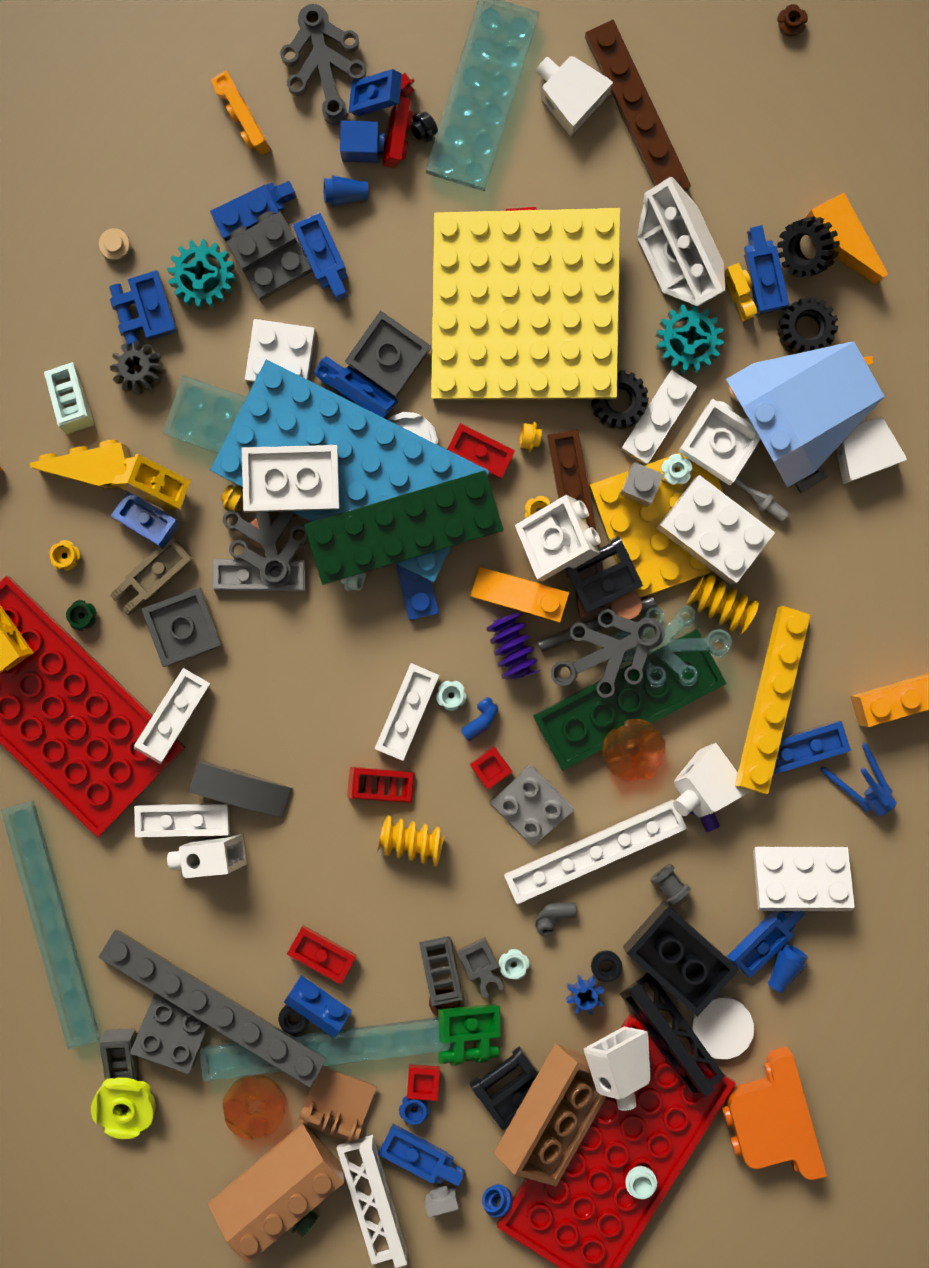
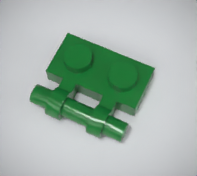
(469, 1024)

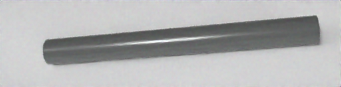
(564, 636)

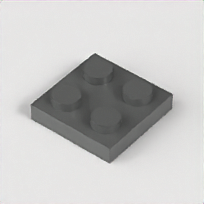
(388, 354)
(182, 627)

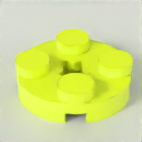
(123, 1091)

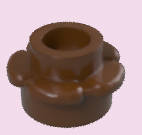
(792, 28)

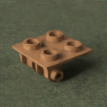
(337, 1104)

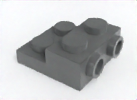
(269, 254)

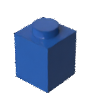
(361, 141)

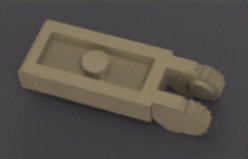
(153, 574)

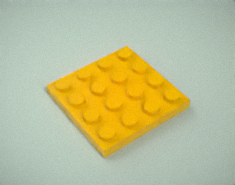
(654, 555)

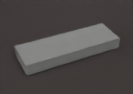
(242, 576)

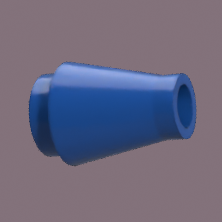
(343, 190)
(788, 966)

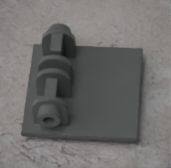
(169, 1036)

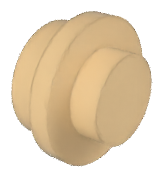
(114, 244)

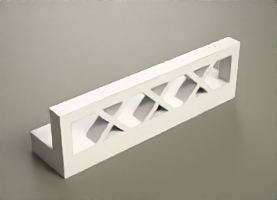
(373, 1171)

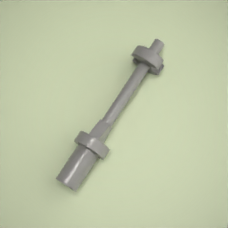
(764, 501)

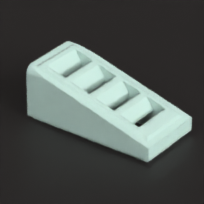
(73, 417)

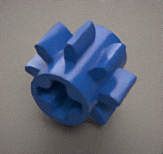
(582, 986)

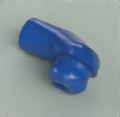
(483, 722)

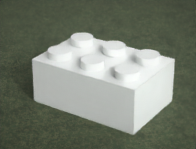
(715, 530)

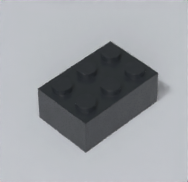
(680, 958)

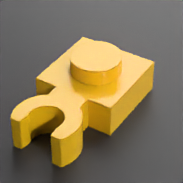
(739, 287)

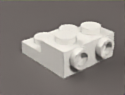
(720, 441)
(558, 537)

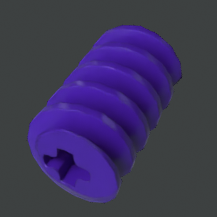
(512, 647)

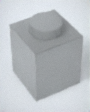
(641, 484)

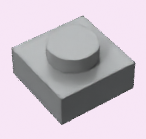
(441, 1201)

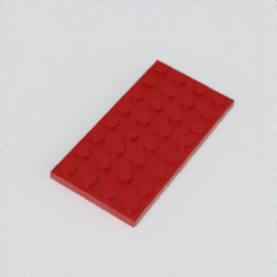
(72, 720)
(590, 1213)

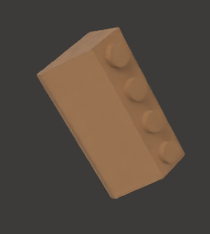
(551, 1118)
(276, 1192)

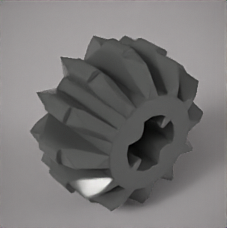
(140, 356)

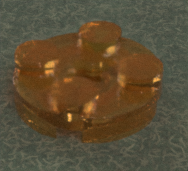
(637, 766)
(258, 1124)

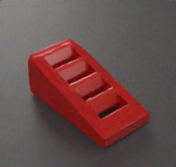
(354, 778)

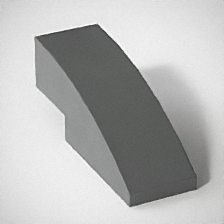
(239, 789)

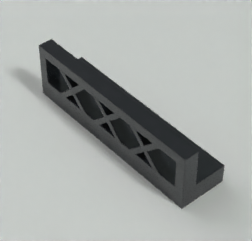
(666, 1037)

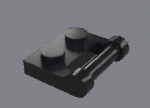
(609, 583)
(508, 1099)

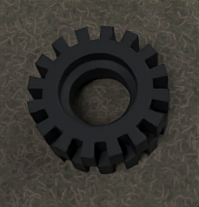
(824, 246)
(812, 309)
(630, 416)

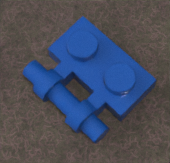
(152, 306)

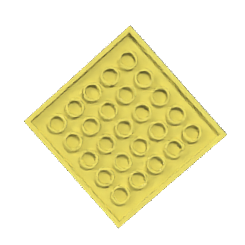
(526, 304)

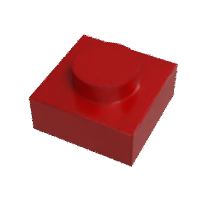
(490, 767)
(423, 1082)

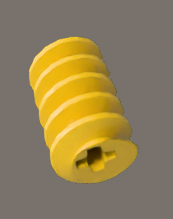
(724, 603)
(411, 840)

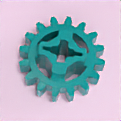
(201, 287)
(702, 339)

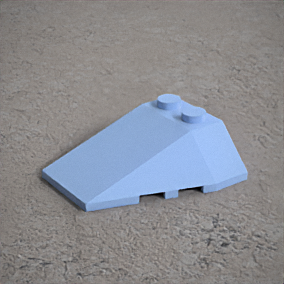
(806, 404)

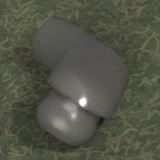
(551, 914)

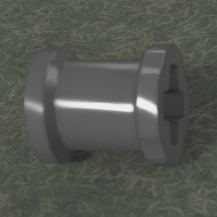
(670, 884)

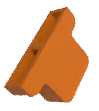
(774, 1119)

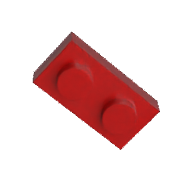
(395, 144)
(481, 450)
(321, 954)

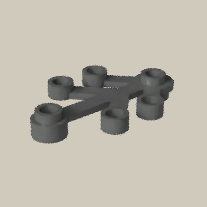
(322, 57)
(267, 536)
(613, 650)

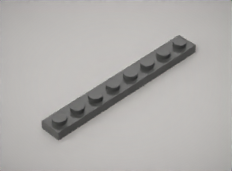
(213, 1008)

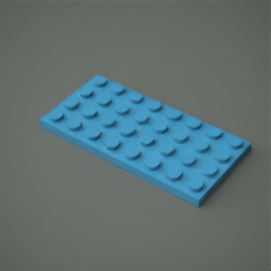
(373, 453)

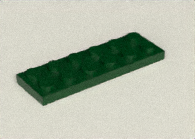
(403, 527)
(582, 721)

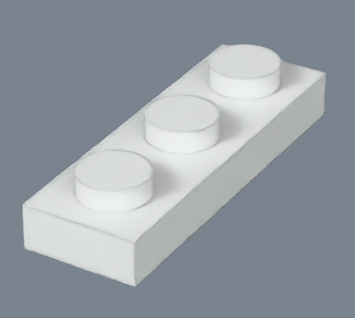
(659, 417)
(407, 711)
(171, 716)
(182, 820)

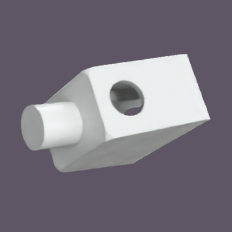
(572, 91)
(868, 450)
(707, 783)
(209, 856)
(620, 1065)

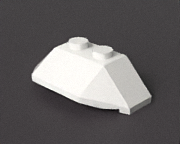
(680, 245)

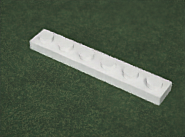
(594, 851)

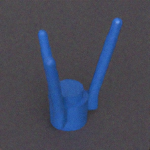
(877, 795)

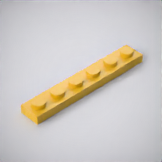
(772, 700)

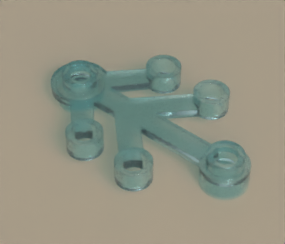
(670, 645)

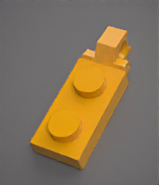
(239, 111)

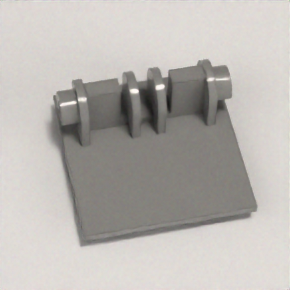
(532, 805)

